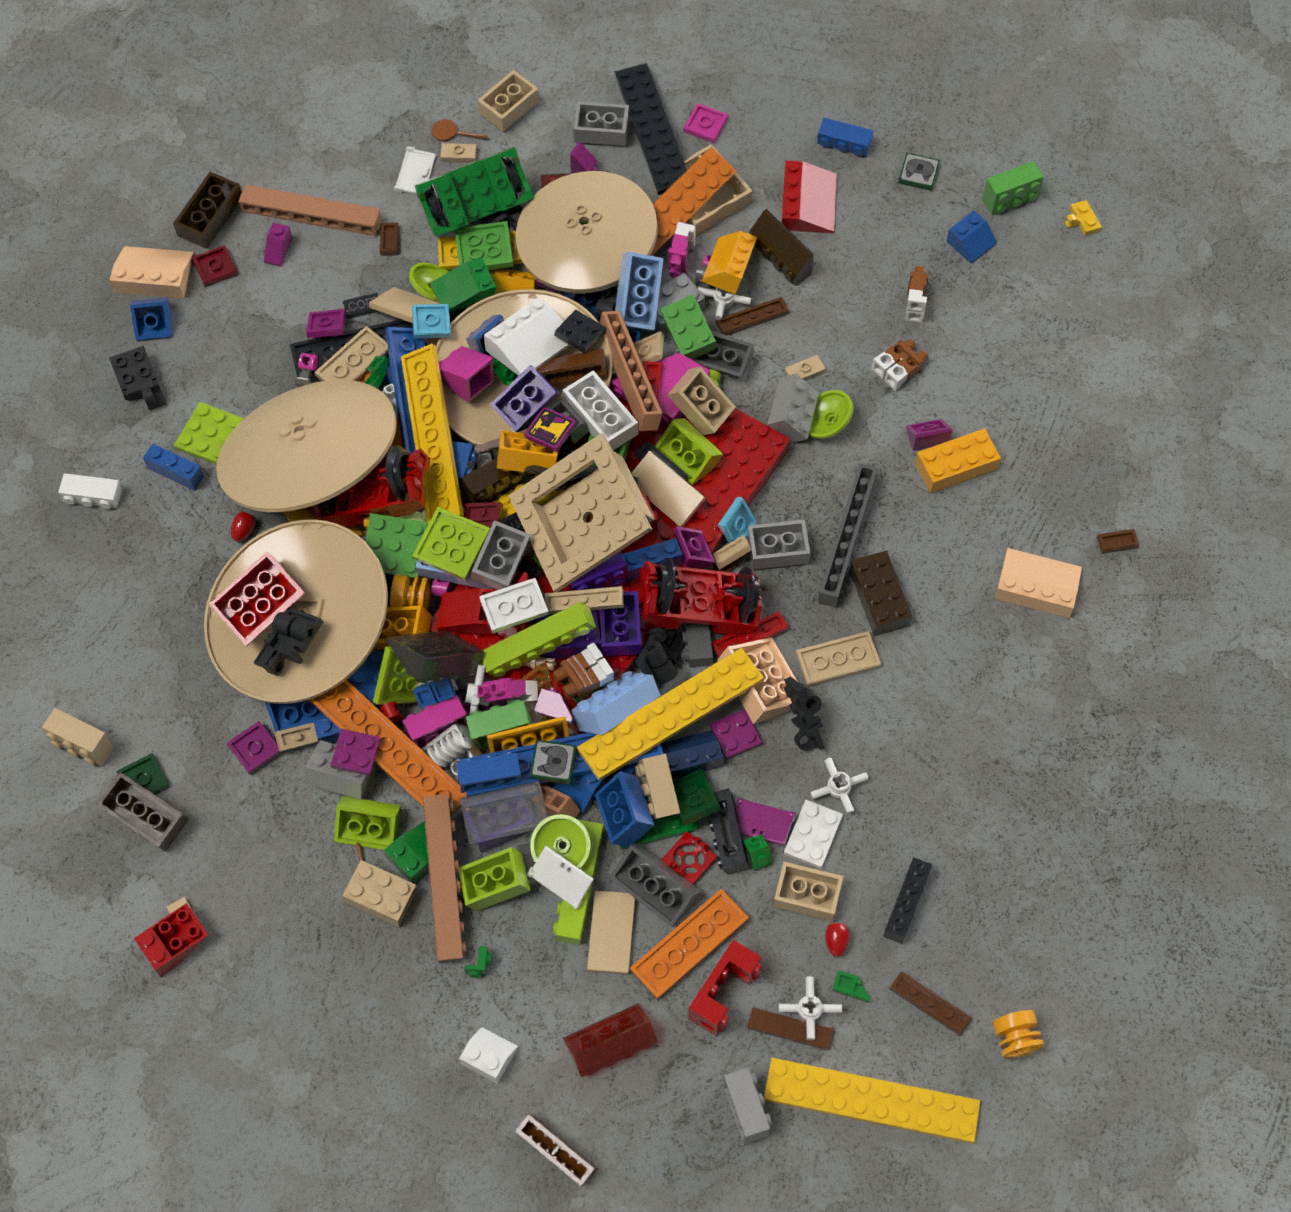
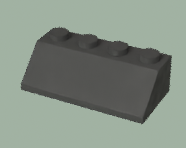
(730, 356)
(655, 884)

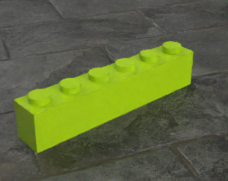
(538, 639)
(572, 921)

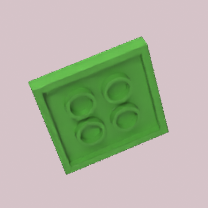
(485, 241)
(395, 542)

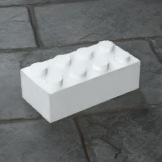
(601, 410)

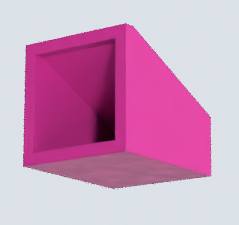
(467, 372)

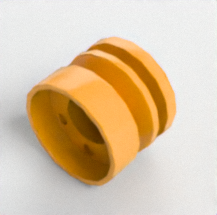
(405, 594)
(1019, 1039)

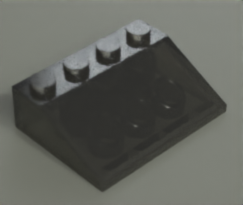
(436, 655)

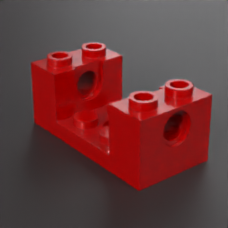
(738, 962)

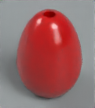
(242, 526)
(837, 938)

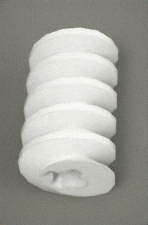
(451, 748)

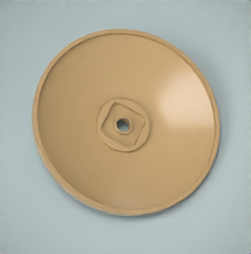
(587, 255)

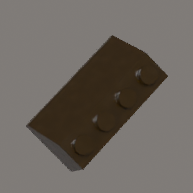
(782, 248)

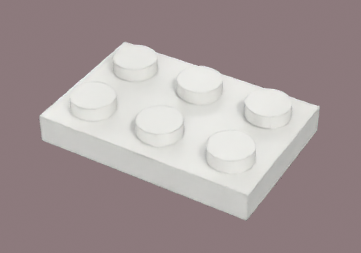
(513, 605)
(813, 834)

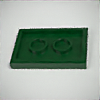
(695, 797)

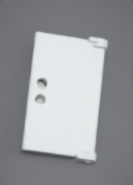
(414, 167)
(558, 879)

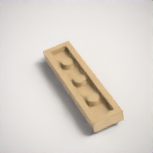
(594, 598)

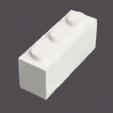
(90, 491)

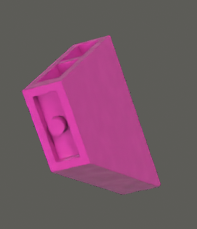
(673, 370)

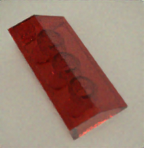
(610, 1040)

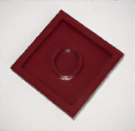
(214, 266)

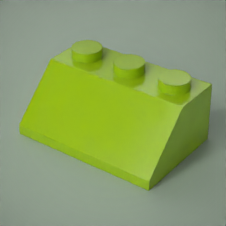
(688, 449)
(366, 822)

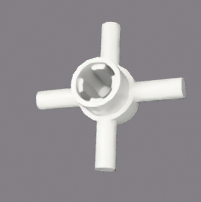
(723, 299)
(472, 695)
(842, 779)
(810, 1000)

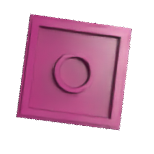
(705, 123)

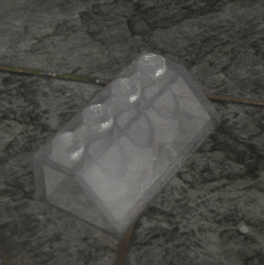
(503, 812)

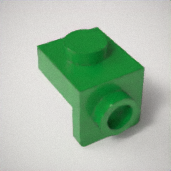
(503, 372)
(758, 852)
(484, 959)

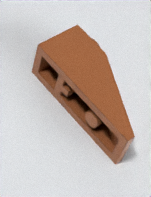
(558, 803)

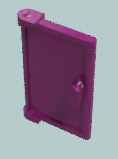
(766, 820)

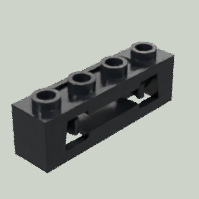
(733, 862)
(907, 900)

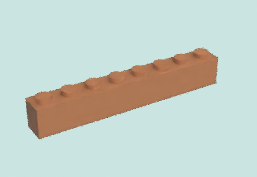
(310, 210)
(631, 372)
(442, 878)

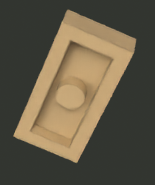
(296, 737)

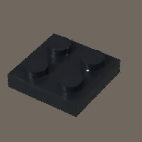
(580, 331)

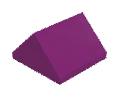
(928, 434)
(693, 548)

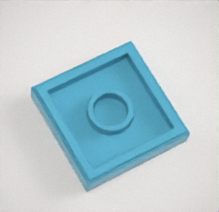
(431, 321)
(736, 520)

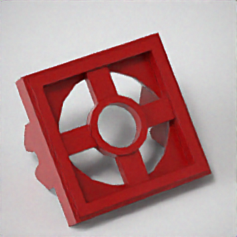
(688, 839)

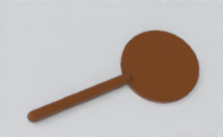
(446, 129)

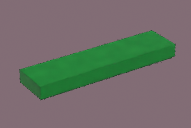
(664, 829)

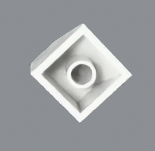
(488, 1054)

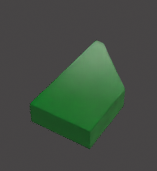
(850, 986)

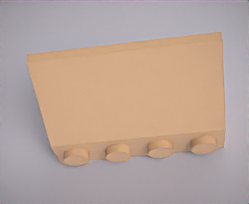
(151, 272)
(1038, 583)
(768, 697)

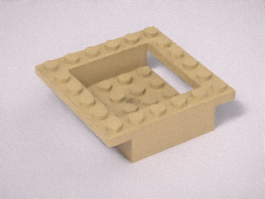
(559, 529)

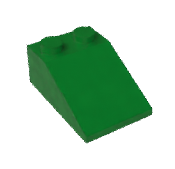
(464, 285)
(410, 854)

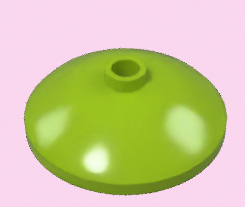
(421, 277)
(831, 414)
(561, 828)

